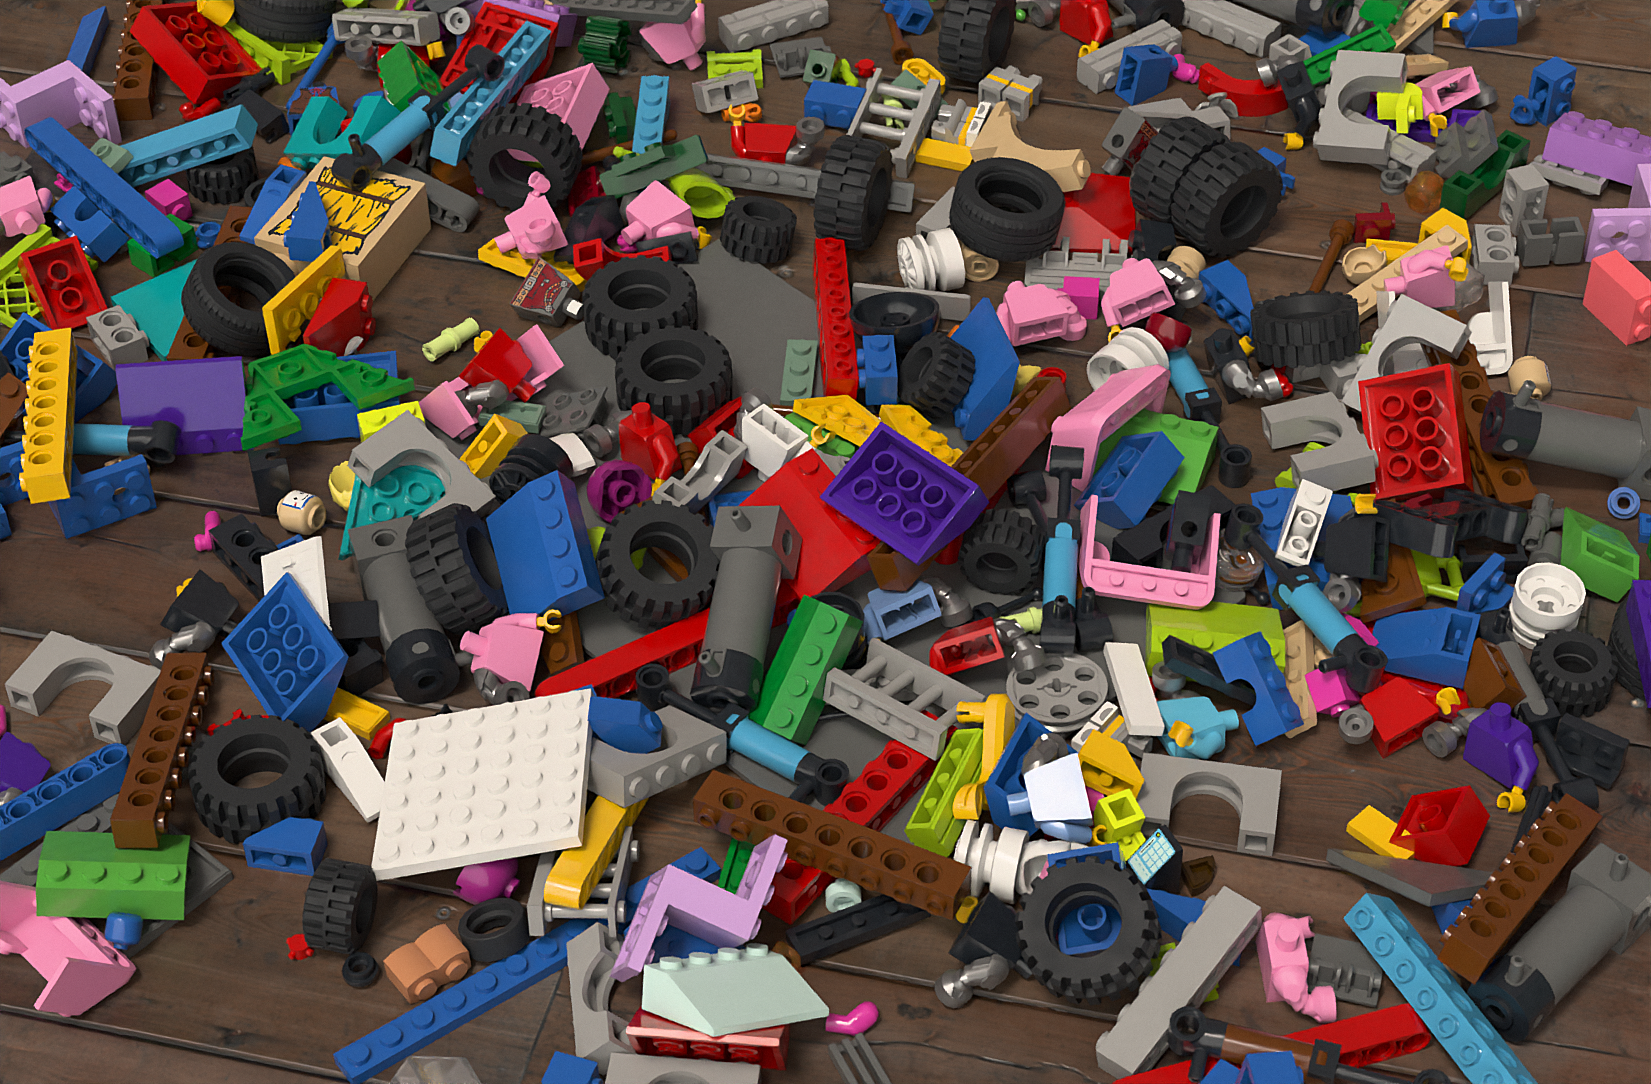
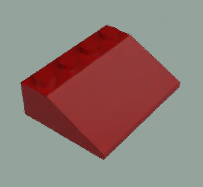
(192, 50)
(1417, 432)
(832, 545)
(660, 1037)

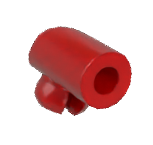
(382, 739)

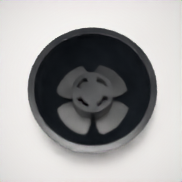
(898, 314)

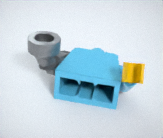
(1190, 721)

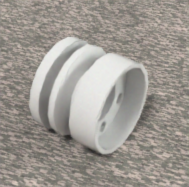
(931, 261)
(1126, 351)
(1544, 601)
(991, 860)

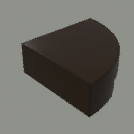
(1198, 874)

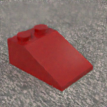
(61, 283)
(341, 316)

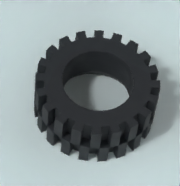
(1306, 329)

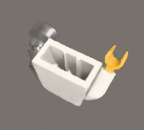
(770, 436)

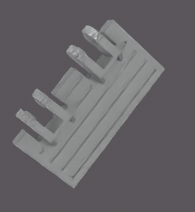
(1055, 265)

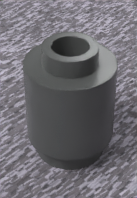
(1550, 550)

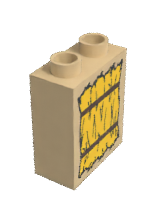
(371, 225)

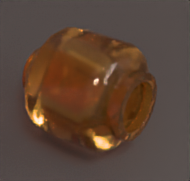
(1424, 192)

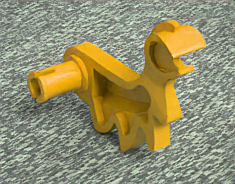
(999, 725)

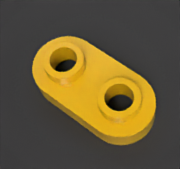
(923, 71)

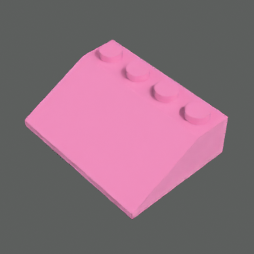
(572, 96)

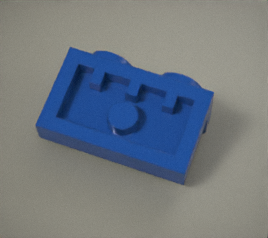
(1486, 588)

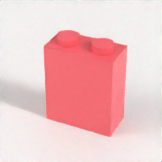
(1619, 297)

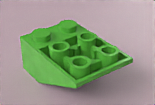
(1598, 555)

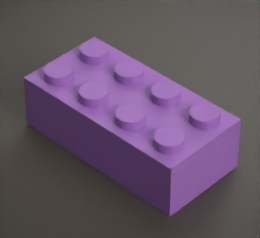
(554, 13)
(1597, 147)

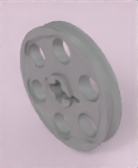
(1067, 699)

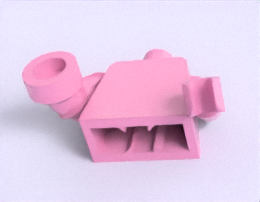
(534, 225)
(1039, 314)
(1286, 966)

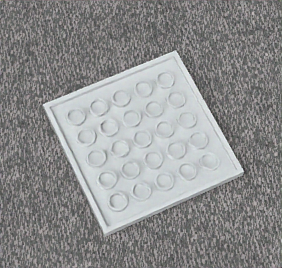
(485, 785)

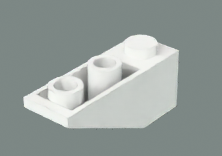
(1303, 523)
(350, 767)

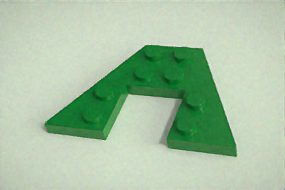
(301, 370)

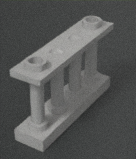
(919, 117)
(890, 716)
(615, 911)

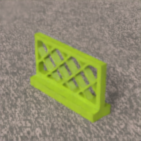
(267, 54)
(10, 273)

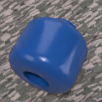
(123, 929)

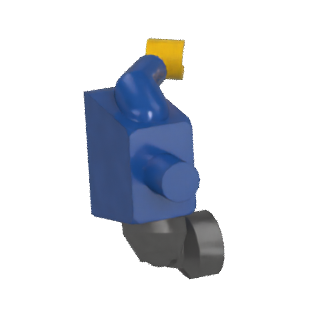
(1491, 21)

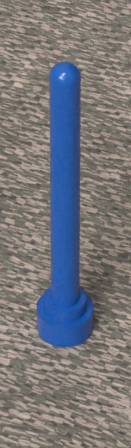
(319, 62)

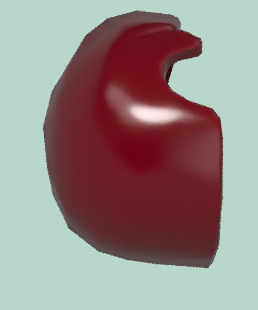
(1169, 332)

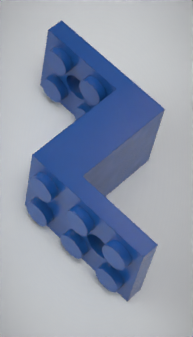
(92, 494)

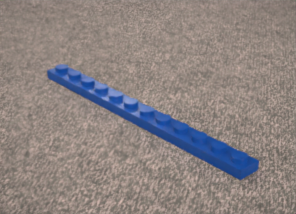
(488, 987)

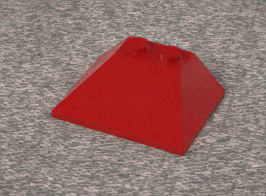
(493, 30)
(1097, 213)

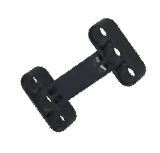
(1459, 517)

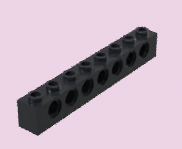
(240, 549)

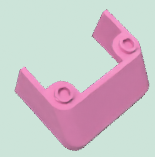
(1107, 411)
(448, 413)
(1146, 583)
(64, 950)

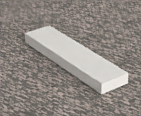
(1133, 689)

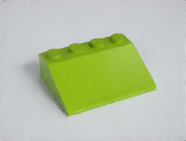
(1211, 628)

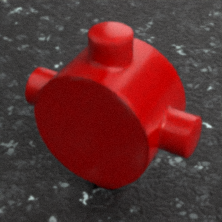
(865, 68)
(298, 947)

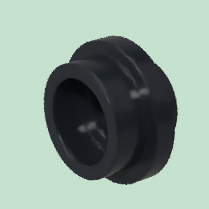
(360, 962)

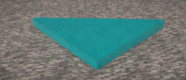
(157, 307)
(396, 495)

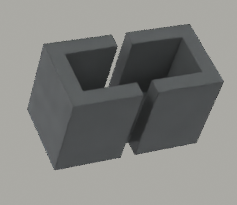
(1562, 244)

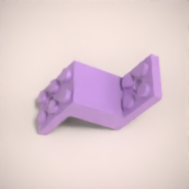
(64, 95)
(1633, 221)
(700, 908)

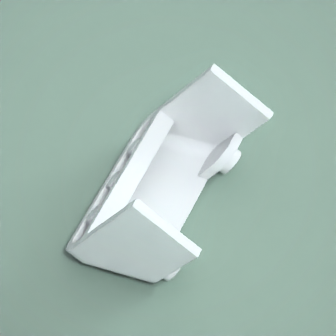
(1489, 334)

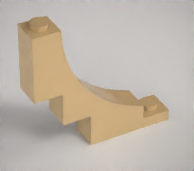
(1001, 139)

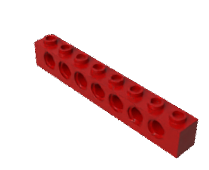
(833, 321)
(868, 801)

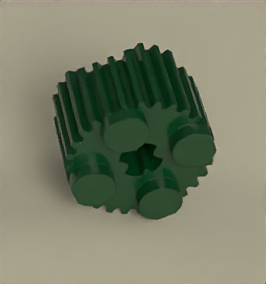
(605, 43)

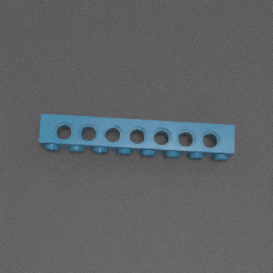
(457, 129)
(1434, 993)

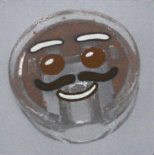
(1236, 567)

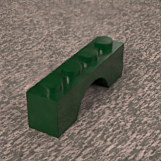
(1467, 193)

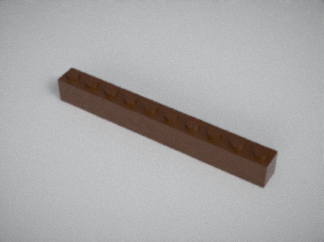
(988, 464)

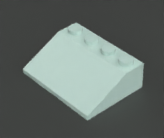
(729, 991)

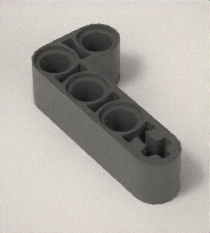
(445, 203)

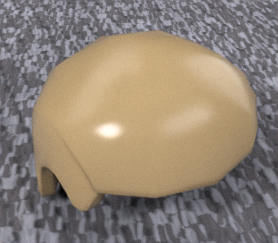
(1363, 263)

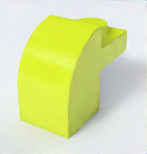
(1403, 107)
(1122, 820)

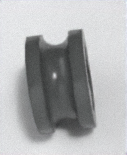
(1393, 182)

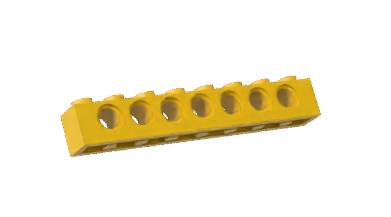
(49, 416)

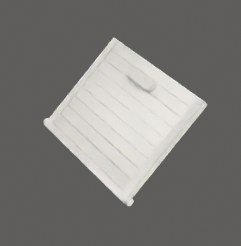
(306, 565)

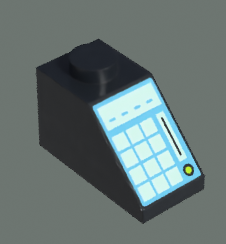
(1158, 862)

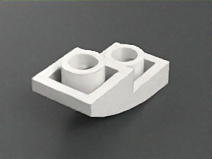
(576, 451)

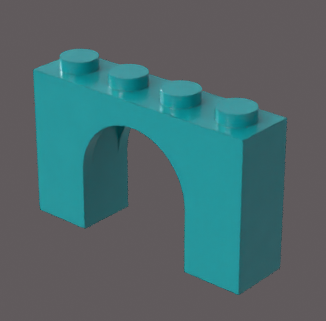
(321, 122)

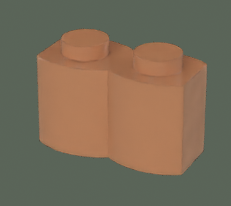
(427, 963)

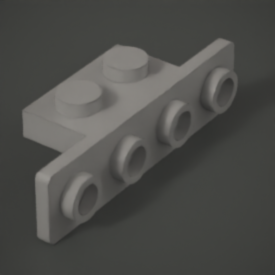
(952, 305)

